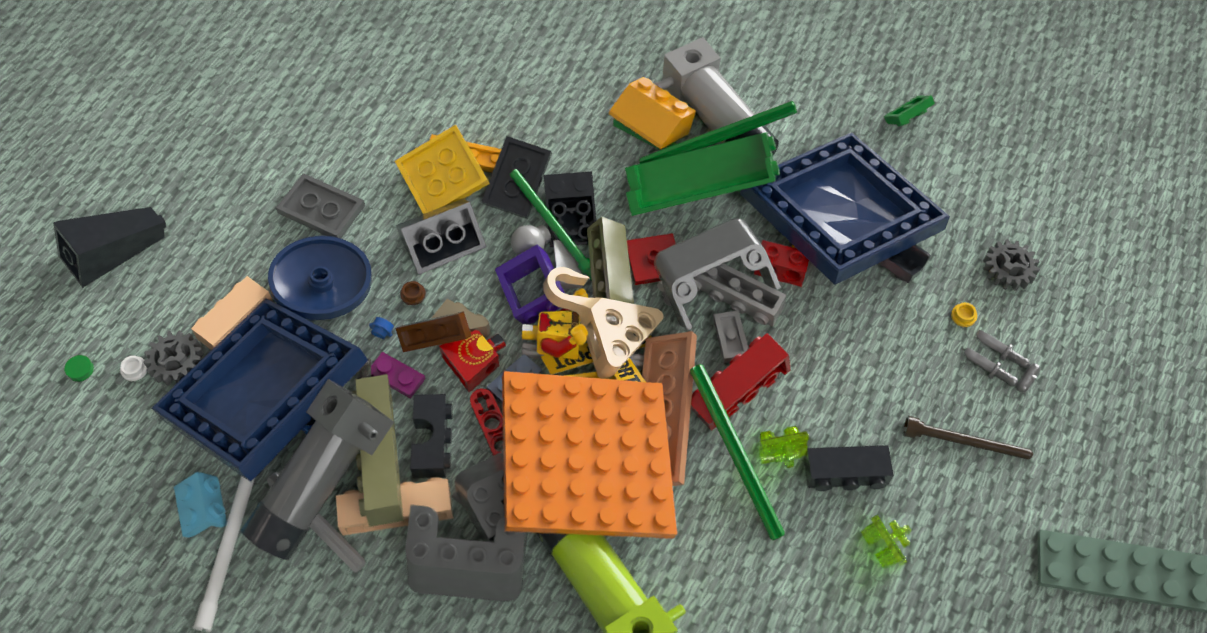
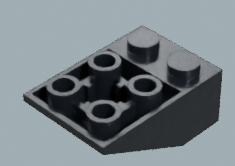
(571, 203)

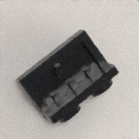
(907, 264)

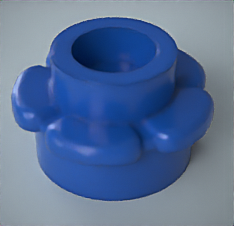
(381, 328)

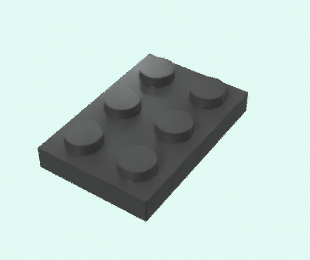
(320, 206)

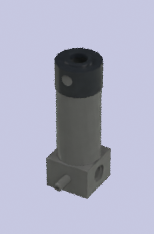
(340, 431)

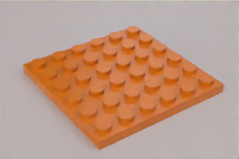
(586, 457)

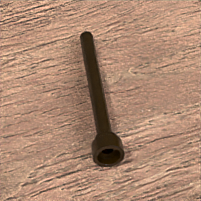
(917, 428)

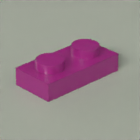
(400, 376)

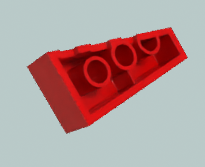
(744, 377)

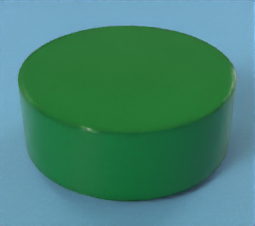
(79, 368)

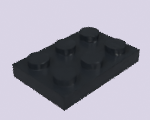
(503, 191)

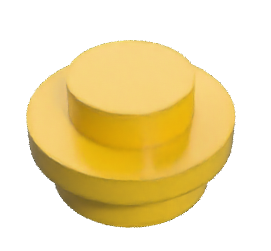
(964, 314)

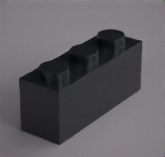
(848, 467)

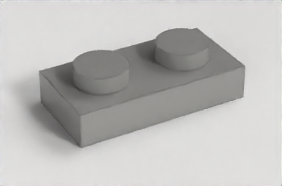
(730, 334)

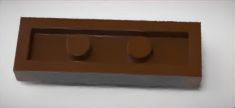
(433, 331)

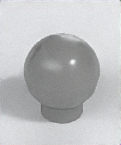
(529, 236)

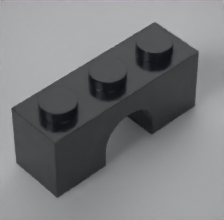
(431, 457)

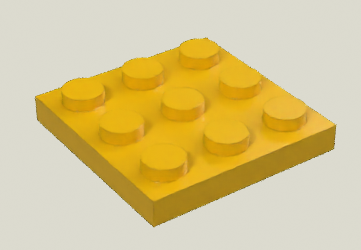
(441, 171)

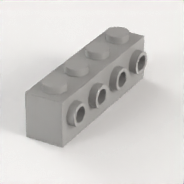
(742, 293)

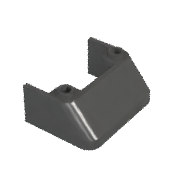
(706, 251)

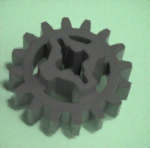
(1011, 265)
(173, 357)

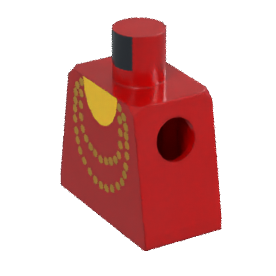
(473, 358)

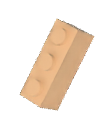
(229, 312)

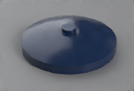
(320, 277)

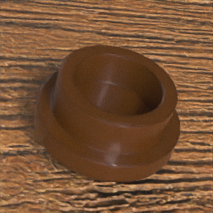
(412, 293)

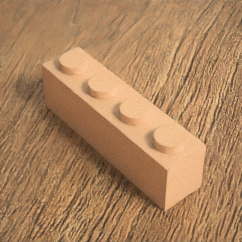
(432, 493)

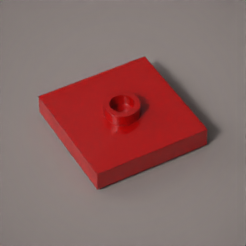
(642, 256)

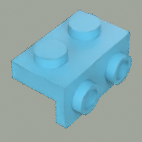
(199, 504)

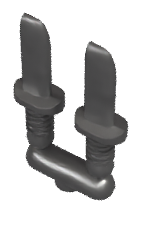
(994, 369)

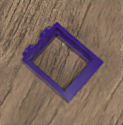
(518, 268)

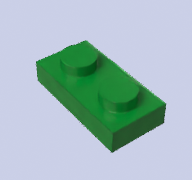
(910, 109)

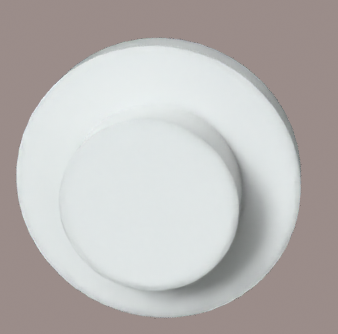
(133, 368)

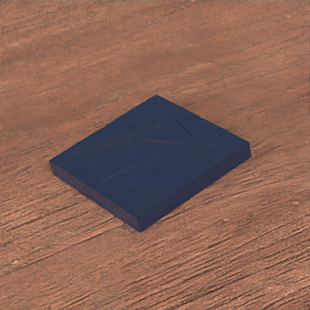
(846, 208)
(257, 387)

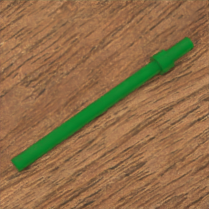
(583, 262)

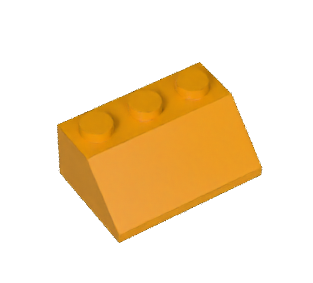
(653, 113)

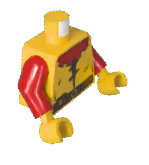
(558, 332)

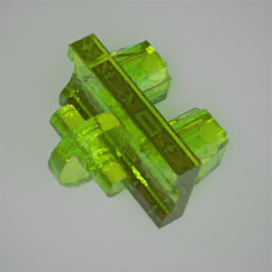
(783, 448)
(891, 554)

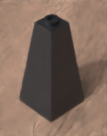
(104, 241)

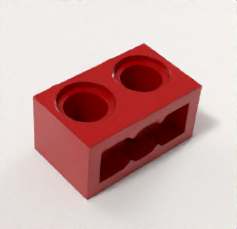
(787, 263)

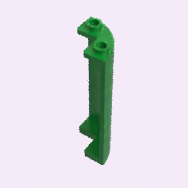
(701, 173)

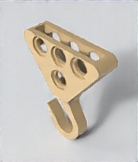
(606, 320)

